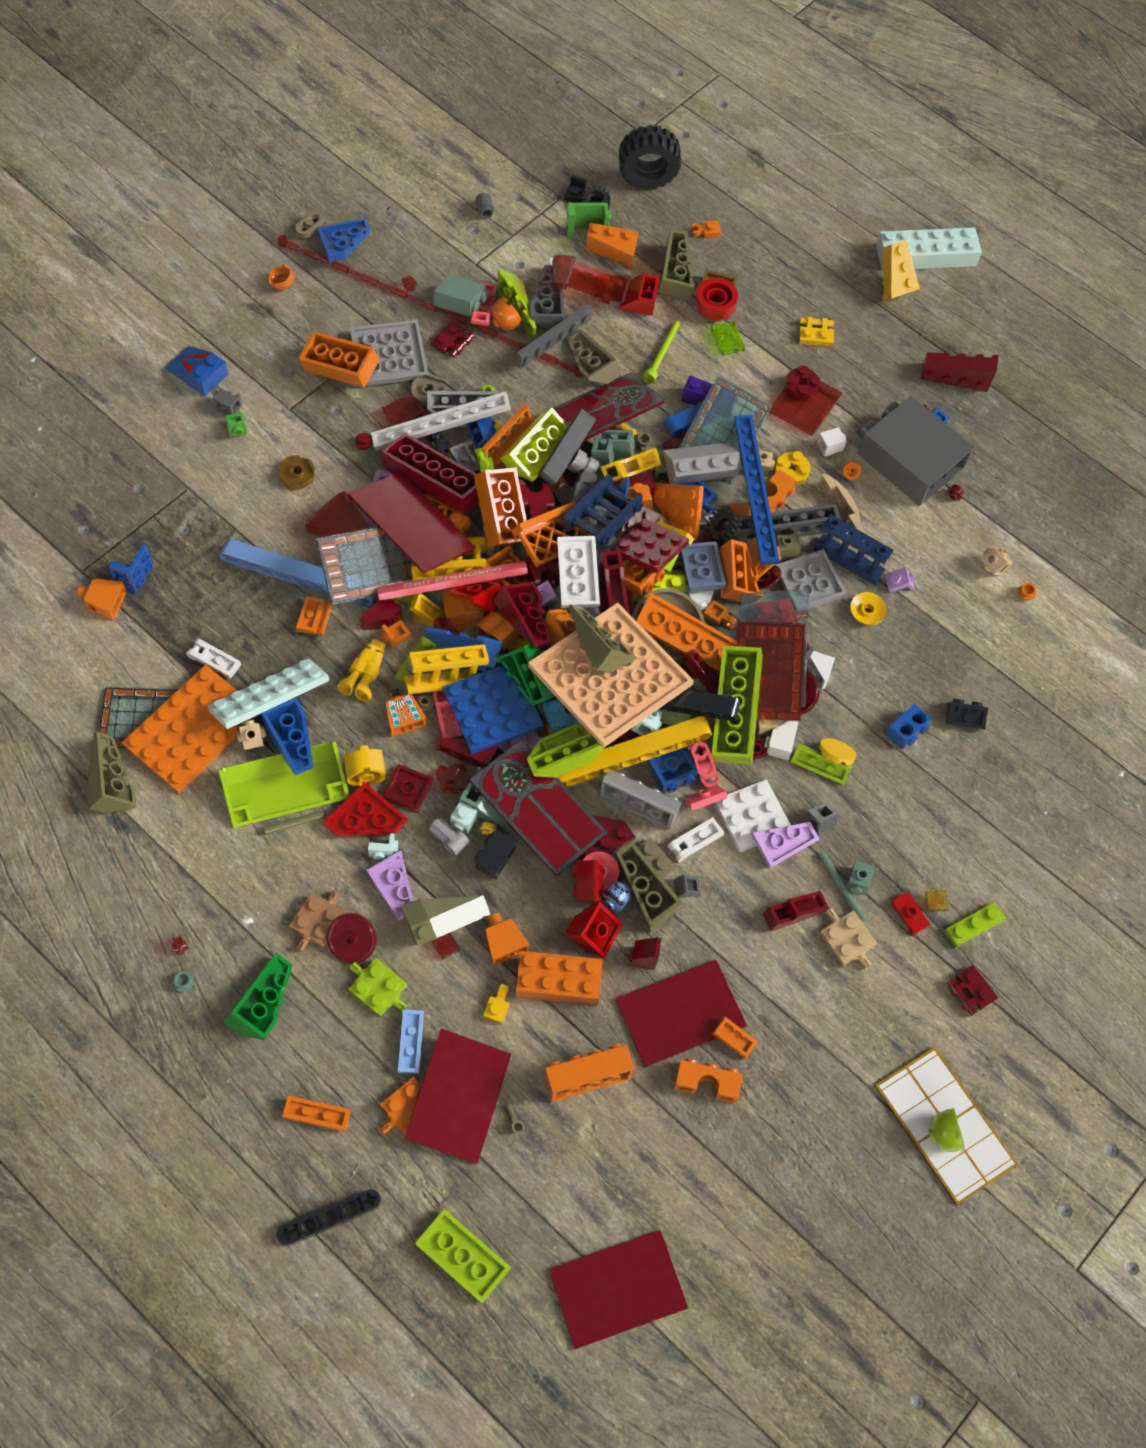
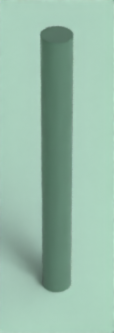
(841, 886)

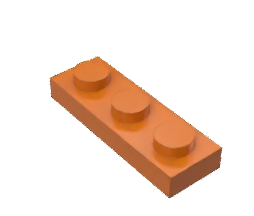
(316, 1113)

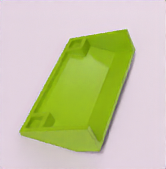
(271, 790)

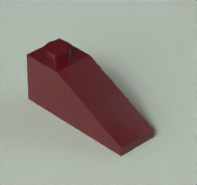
(458, 749)

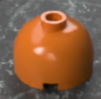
(505, 315)

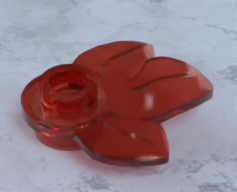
(452, 779)

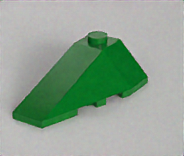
(259, 1006)

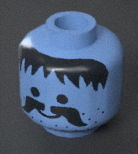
(616, 896)

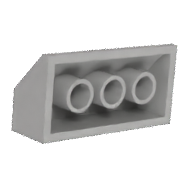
(702, 463)
(640, 799)

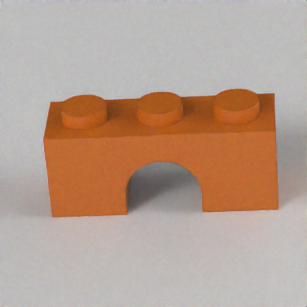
(781, 487)
(726, 1081)

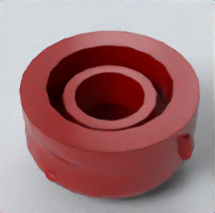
(720, 291)

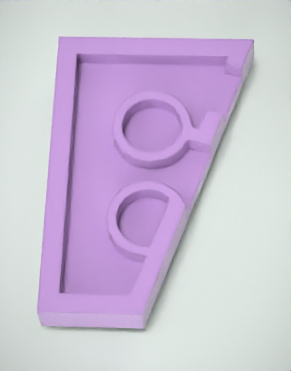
(784, 842)
(392, 883)

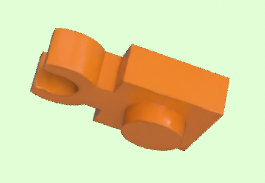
(709, 229)

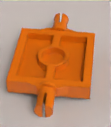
(400, 1106)

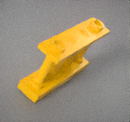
(457, 565)
(443, 659)

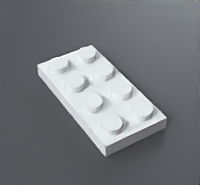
(578, 571)

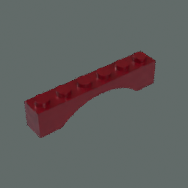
(613, 578)

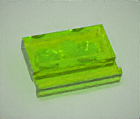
(727, 338)

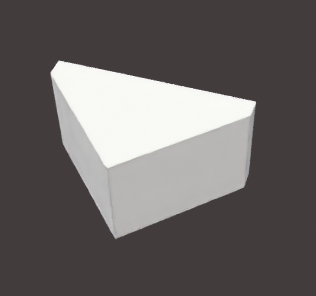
(820, 667)

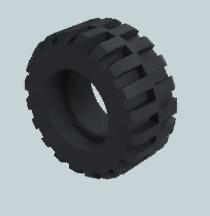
(649, 141)

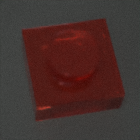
(445, 946)

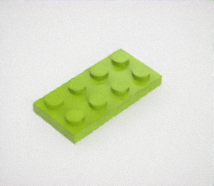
(463, 1256)

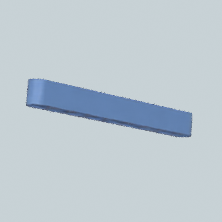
(279, 567)

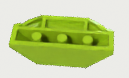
(563, 752)

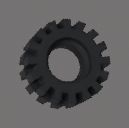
(595, 194)
(716, 521)

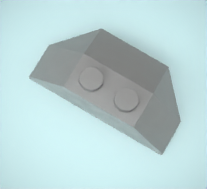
(443, 400)

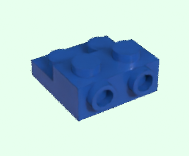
(673, 770)

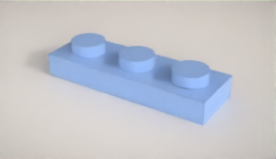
(411, 1042)

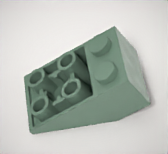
(485, 810)

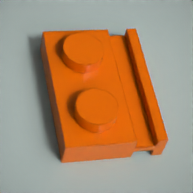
(314, 616)

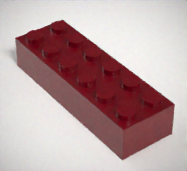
(432, 472)

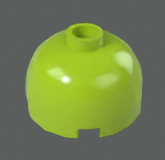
(946, 1131)

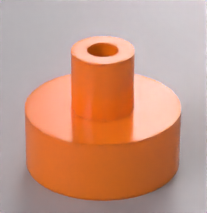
(852, 470)

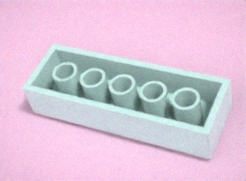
(936, 246)

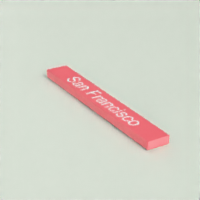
(452, 580)

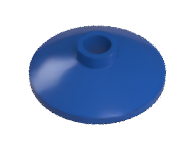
(623, 488)

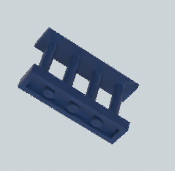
(595, 498)
(848, 558)

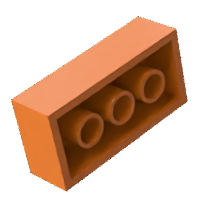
(338, 359)
(500, 505)
(559, 978)
(589, 1072)

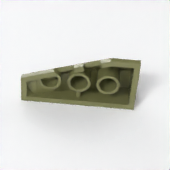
(597, 642)
(107, 781)
(438, 916)

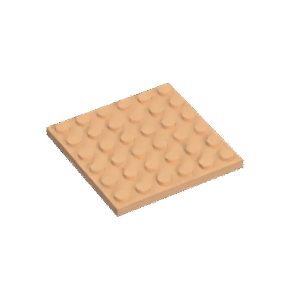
(616, 700)

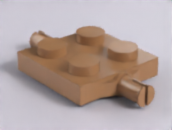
(314, 919)

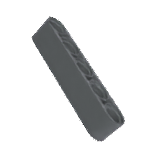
(566, 447)

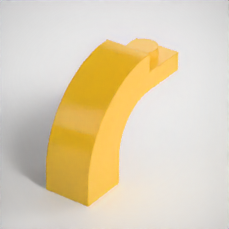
(632, 465)

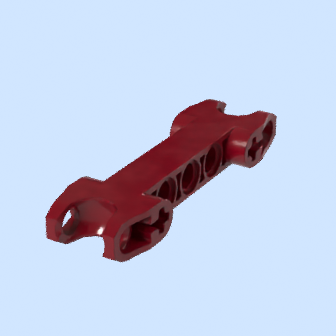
(535, 505)

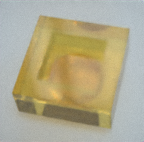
(936, 900)

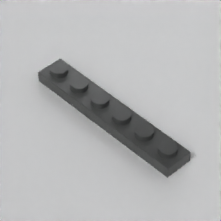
(553, 336)

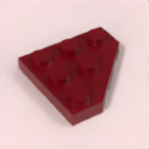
(618, 836)

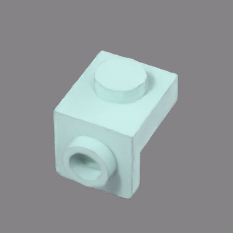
(380, 851)

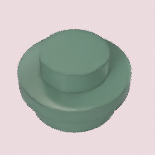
(183, 981)

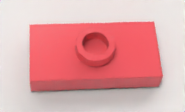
(705, 797)

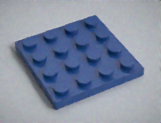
(491, 709)

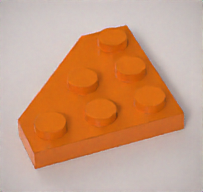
(681, 505)

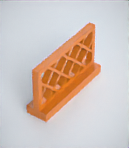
(543, 522)

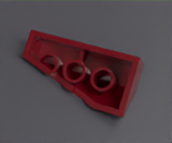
(523, 610)

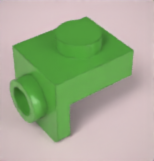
(236, 424)

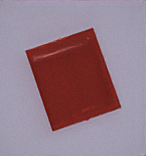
(806, 413)

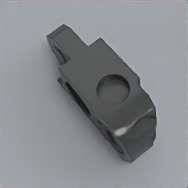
(582, 486)

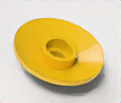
(871, 603)

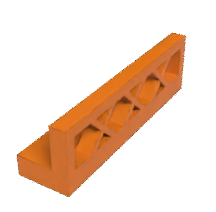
(509, 437)

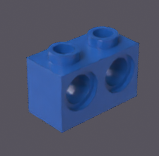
(906, 724)

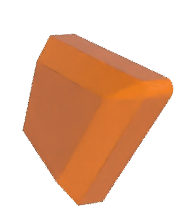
(740, 509)

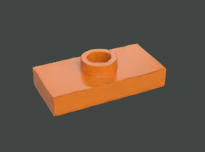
(735, 1037)

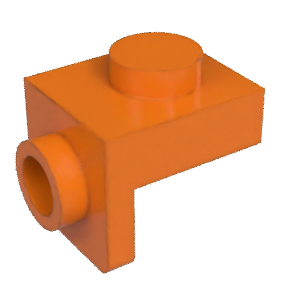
(395, 634)

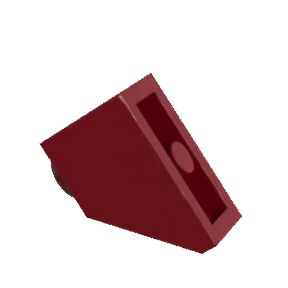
(381, 613)
(645, 953)

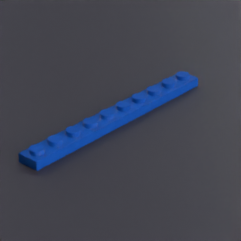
(756, 490)

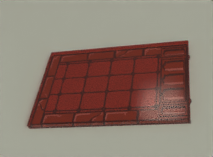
(781, 666)

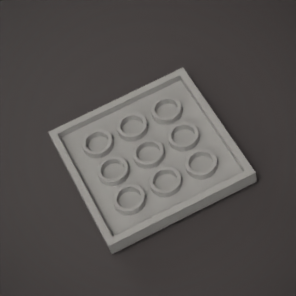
(398, 350)

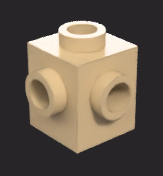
(996, 560)
(249, 743)

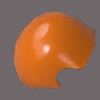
(281, 277)

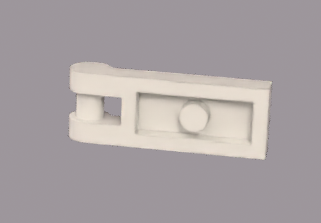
(214, 658)
(696, 839)

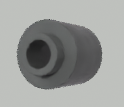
(484, 205)

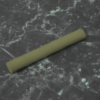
(293, 822)

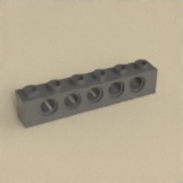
(791, 522)

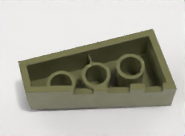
(650, 891)

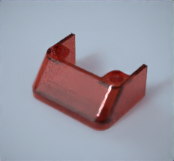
(589, 280)

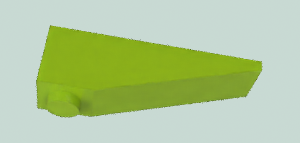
(515, 293)

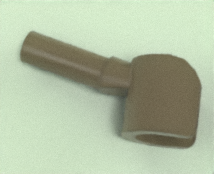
(514, 1119)

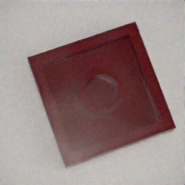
(408, 788)

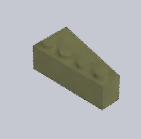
(676, 268)

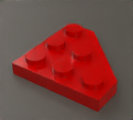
(365, 815)

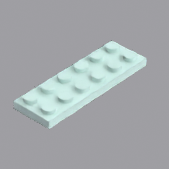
(267, 693)

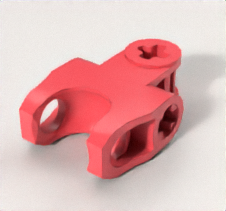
(704, 763)

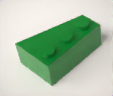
(529, 684)

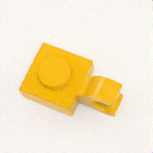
(497, 1007)

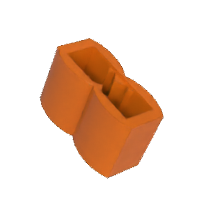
(497, 628)

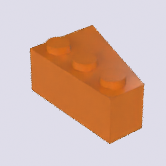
(612, 242)
(737, 571)

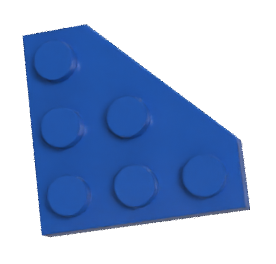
(343, 238)

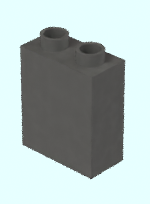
(914, 449)

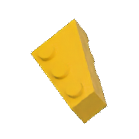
(898, 271)

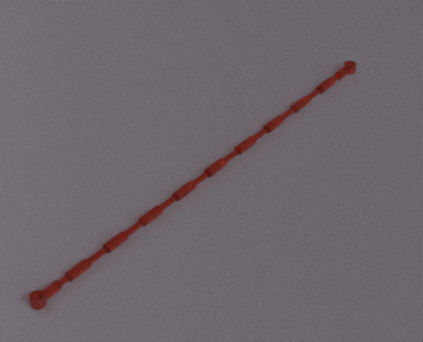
(424, 303)

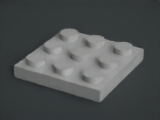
(815, 574)

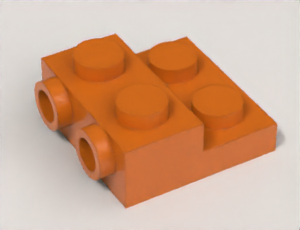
(640, 579)

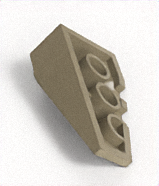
(593, 359)

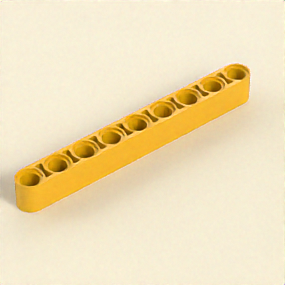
(641, 749)

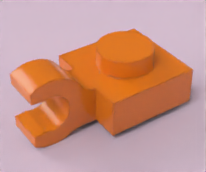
(718, 613)

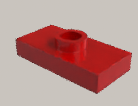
(910, 913)

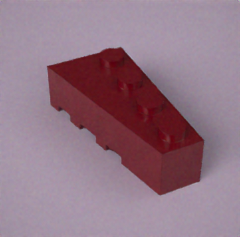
(960, 370)

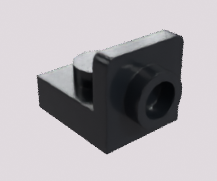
(575, 189)

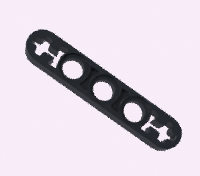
(320, 1225)

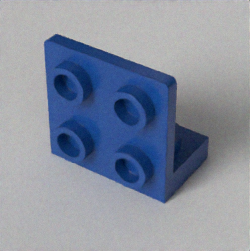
(135, 574)

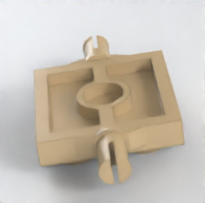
(848, 938)

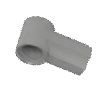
(452, 839)

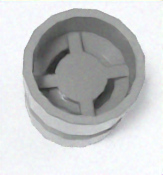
(582, 463)

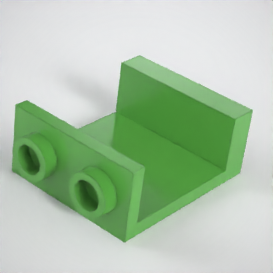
(582, 214)

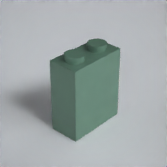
(460, 295)

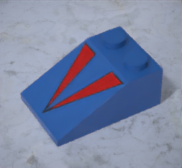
(198, 369)

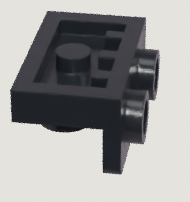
(967, 715)

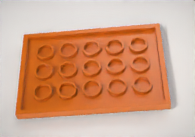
(182, 732)

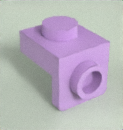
(900, 579)

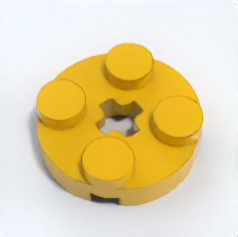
(796, 460)

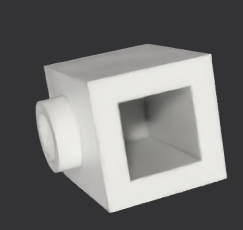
(831, 441)

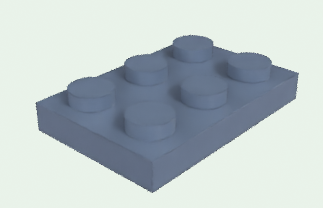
(703, 567)

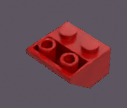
(641, 294)

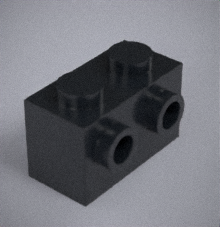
(495, 854)

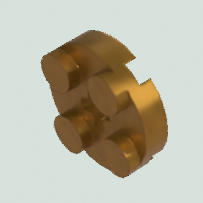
(296, 481)

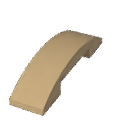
(834, 488)

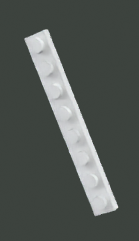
(443, 420)

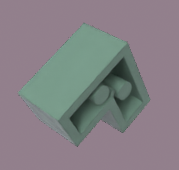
(613, 445)

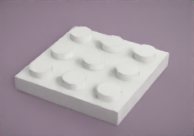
(751, 811)

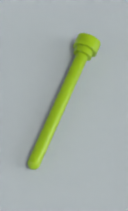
(650, 374)

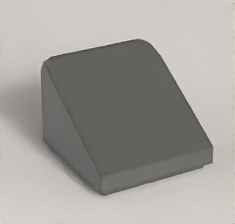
(687, 886)

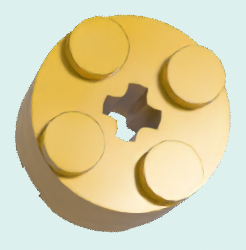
(364, 766)

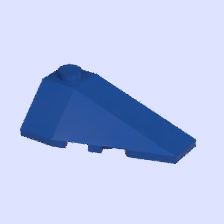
(445, 640)
(289, 734)

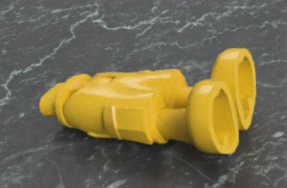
(366, 667)

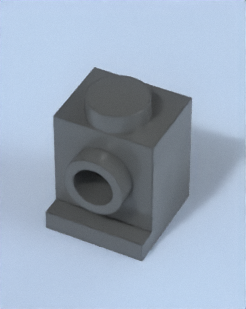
(227, 402)
(822, 817)

